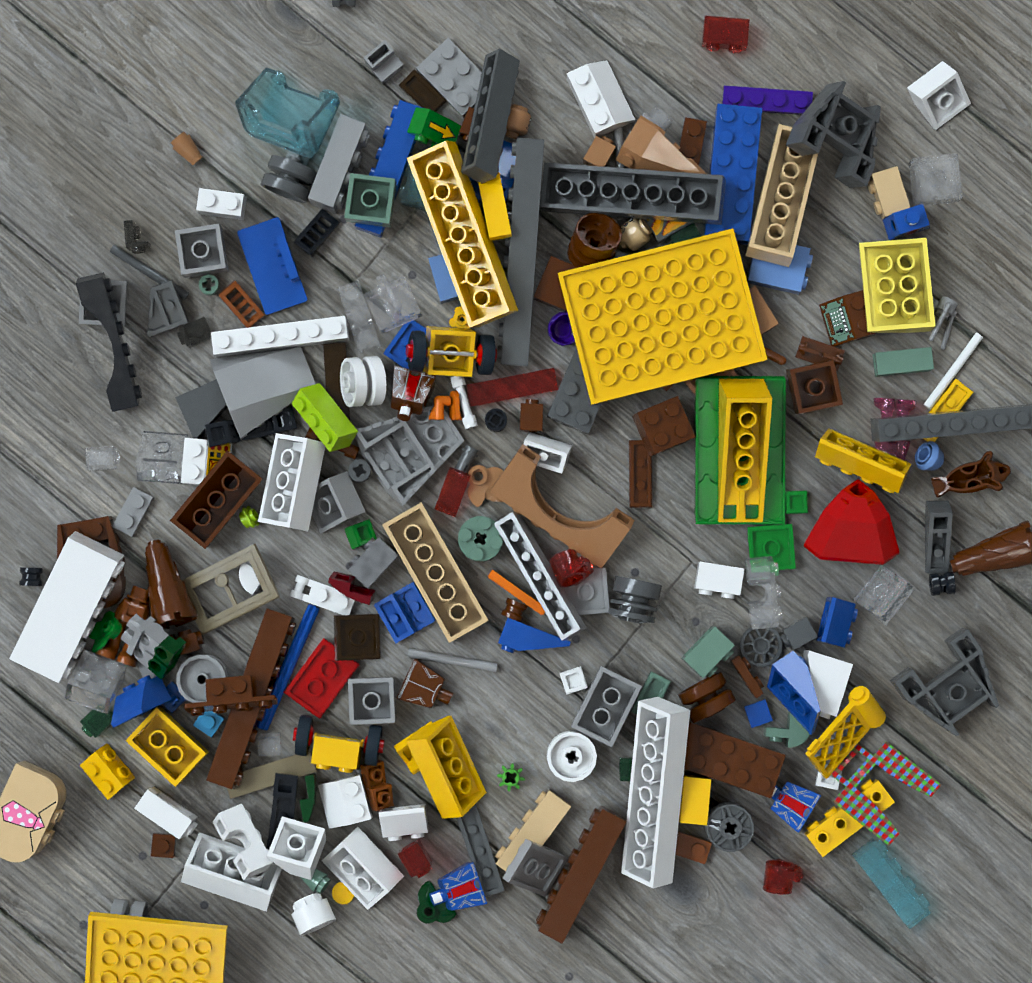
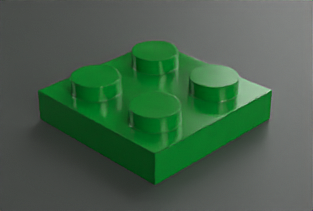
(774, 542)

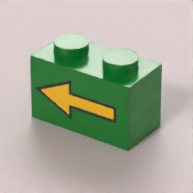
(432, 127)

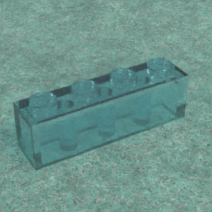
(891, 883)

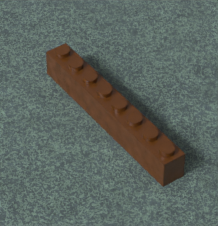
(241, 725)

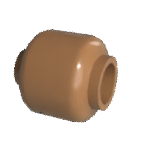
(518, 121)

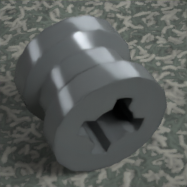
(359, 474)

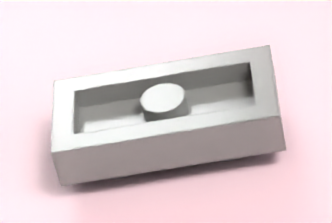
(133, 512)

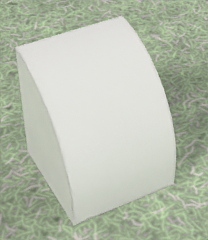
(248, 578)

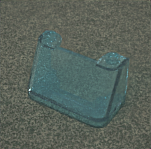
(286, 115)

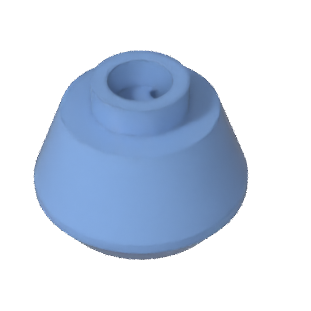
(929, 456)

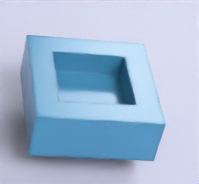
(209, 723)

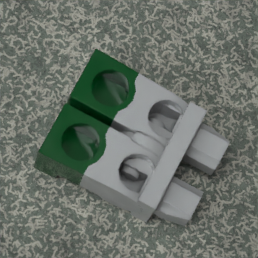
(152, 645)

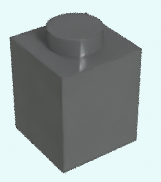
(798, 634)

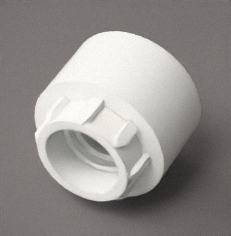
(312, 914)

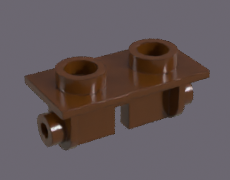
(816, 352)

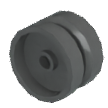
(289, 176)

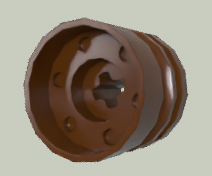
(594, 240)

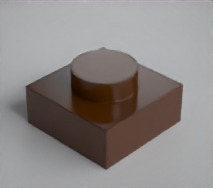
(163, 845)

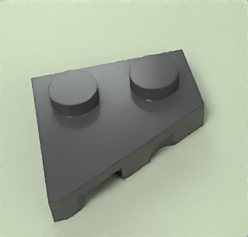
(165, 309)

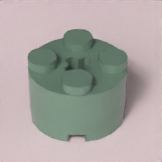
(467, 539)

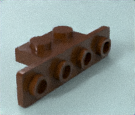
(230, 694)

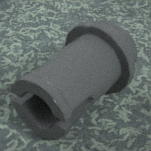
(466, 458)

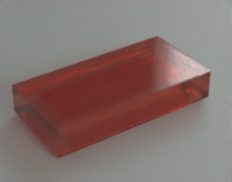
(452, 491)

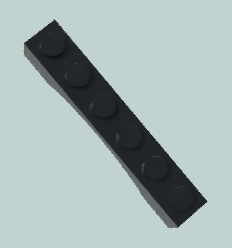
(96, 297)

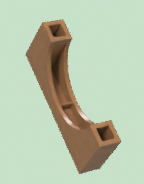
(589, 538)

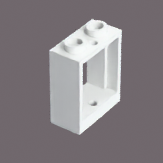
(167, 813)

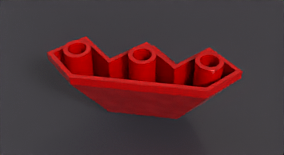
(854, 529)

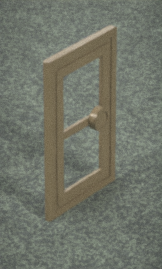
(221, 579)

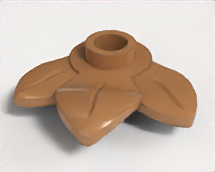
(481, 489)

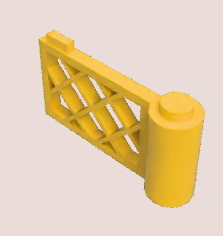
(864, 712)

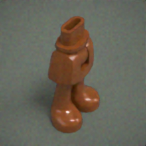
(134, 604)

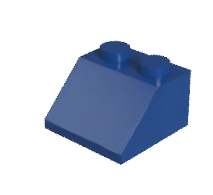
(836, 622)
(139, 699)

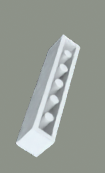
(280, 336)

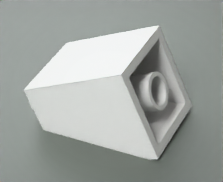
(829, 681)

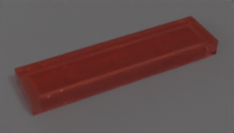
(512, 387)

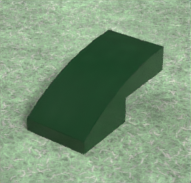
(307, 804)

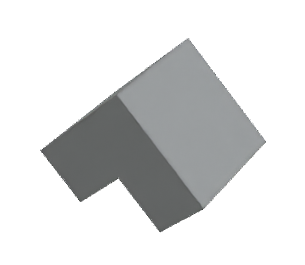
(383, 62)

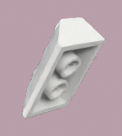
(600, 98)
(363, 868)

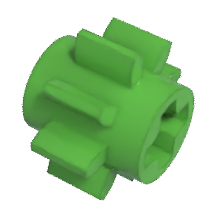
(510, 783)

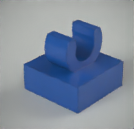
(177, 698)

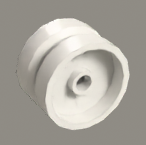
(363, 381)
(573, 769)

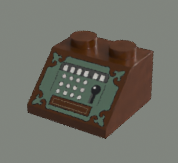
(845, 319)

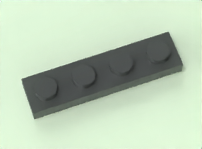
(480, 851)

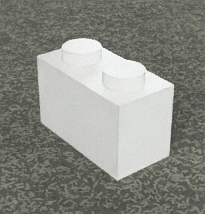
(221, 204)
(552, 452)
(719, 579)

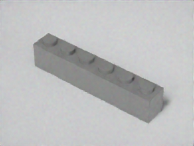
(540, 576)

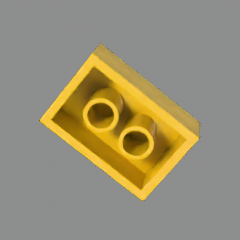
(167, 746)

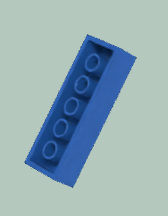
(735, 157)

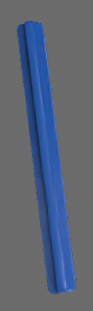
(290, 662)

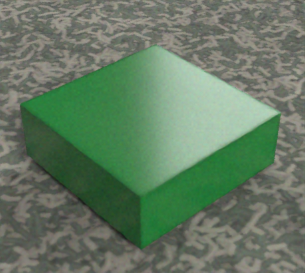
(796, 502)

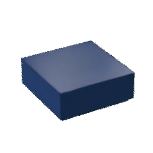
(758, 713)

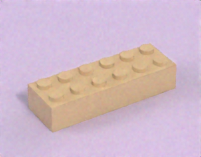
(781, 202)
(435, 572)

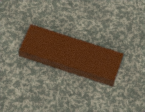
(639, 475)

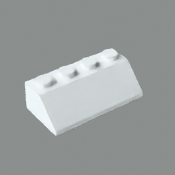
(213, 870)

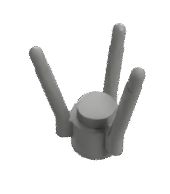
(945, 310)

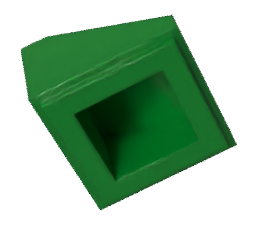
(360, 533)

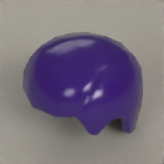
(560, 329)

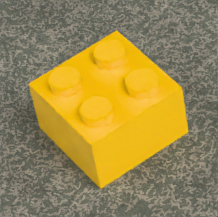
(695, 799)

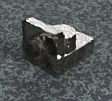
(133, 233)
(194, 332)

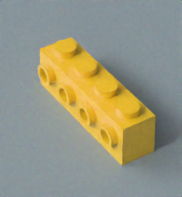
(839, 825)

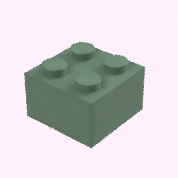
(370, 200)
(708, 652)

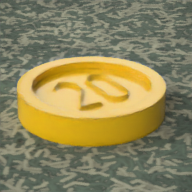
(341, 894)

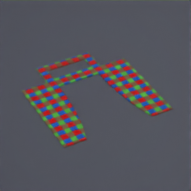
(860, 807)

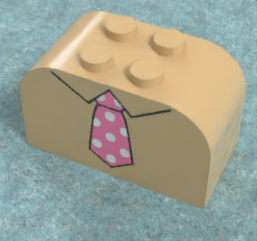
(29, 811)

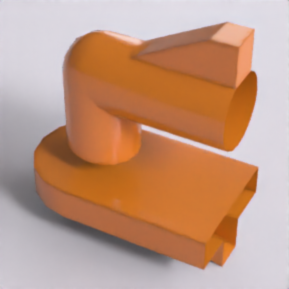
(452, 401)

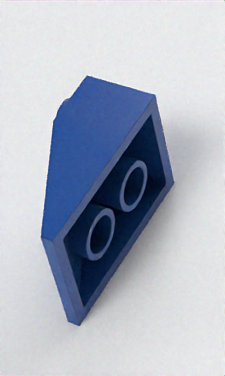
(795, 690)

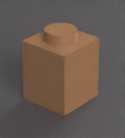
(599, 152)

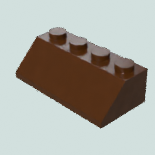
(216, 499)

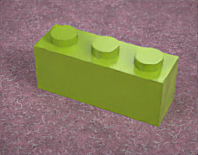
(324, 417)

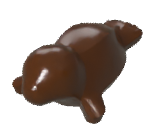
(973, 477)

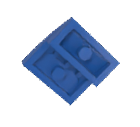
(404, 612)

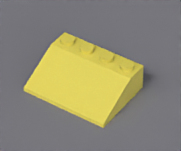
(897, 286)

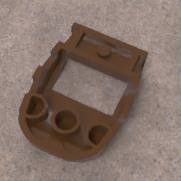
(98, 530)

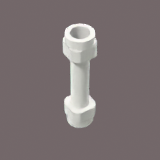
(469, 420)

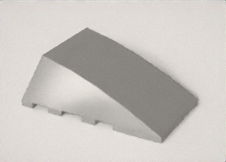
(260, 384)
(407, 451)

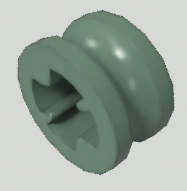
(214, 289)

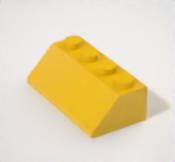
(862, 460)
(446, 767)

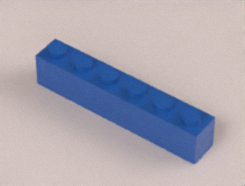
(394, 153)

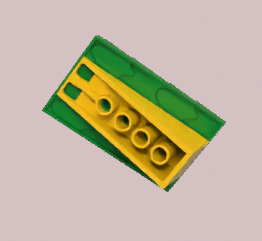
(740, 449)

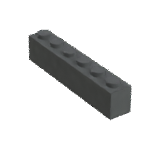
(490, 116)

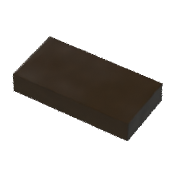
(422, 92)

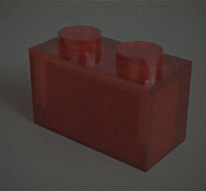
(725, 34)
(415, 859)

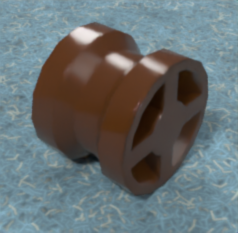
(514, 610)

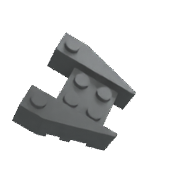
(844, 127)
(953, 690)

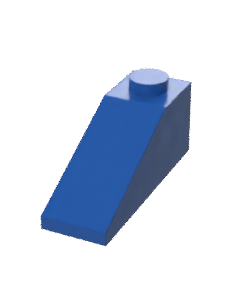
(524, 637)

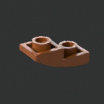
(377, 790)

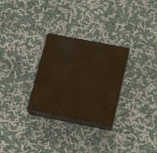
(356, 637)

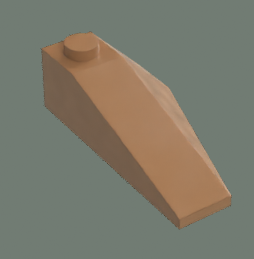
(650, 150)

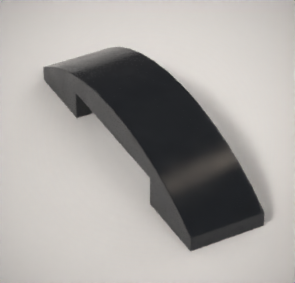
(226, 433)
(283, 802)

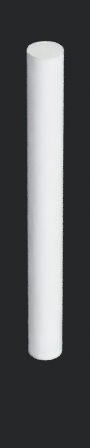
(954, 369)

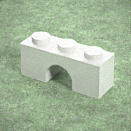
(237, 824)

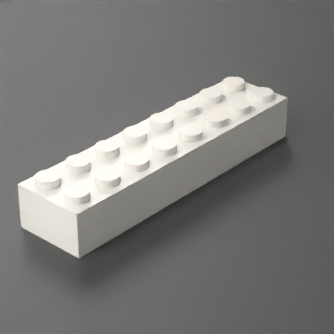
(655, 791)

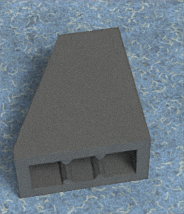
(202, 407)

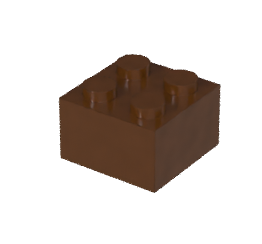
(814, 387)
(663, 426)

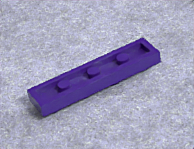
(768, 99)

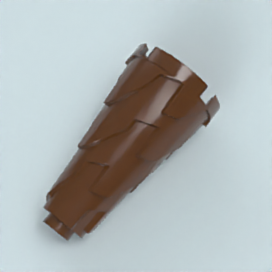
(1002, 551)
(166, 590)

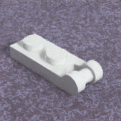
(322, 596)

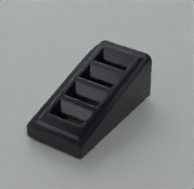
(311, 227)

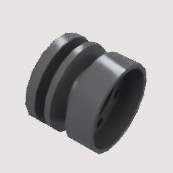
(634, 599)
(733, 813)

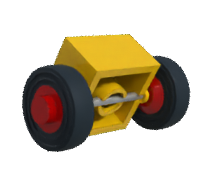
(450, 352)
(337, 750)

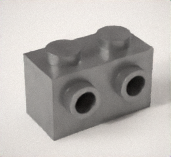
(372, 562)

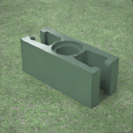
(903, 361)

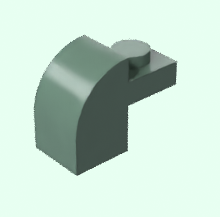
(794, 733)

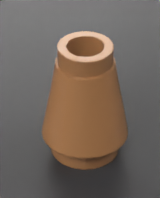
(186, 148)

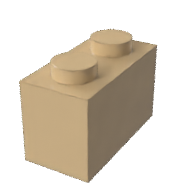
(888, 192)

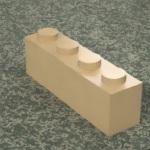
(537, 826)

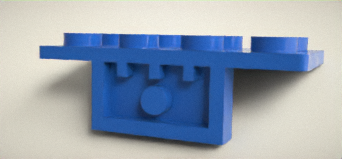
(272, 266)

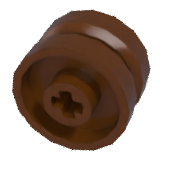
(708, 700)

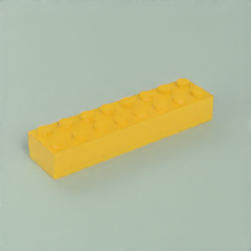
(462, 234)

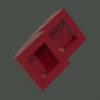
(345, 585)

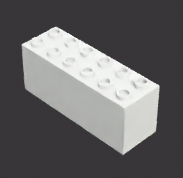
(68, 607)

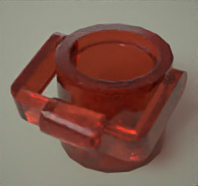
(569, 568)
(780, 876)

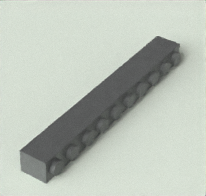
(522, 248)

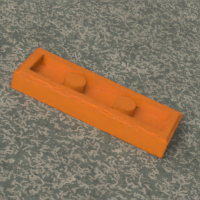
(517, 592)

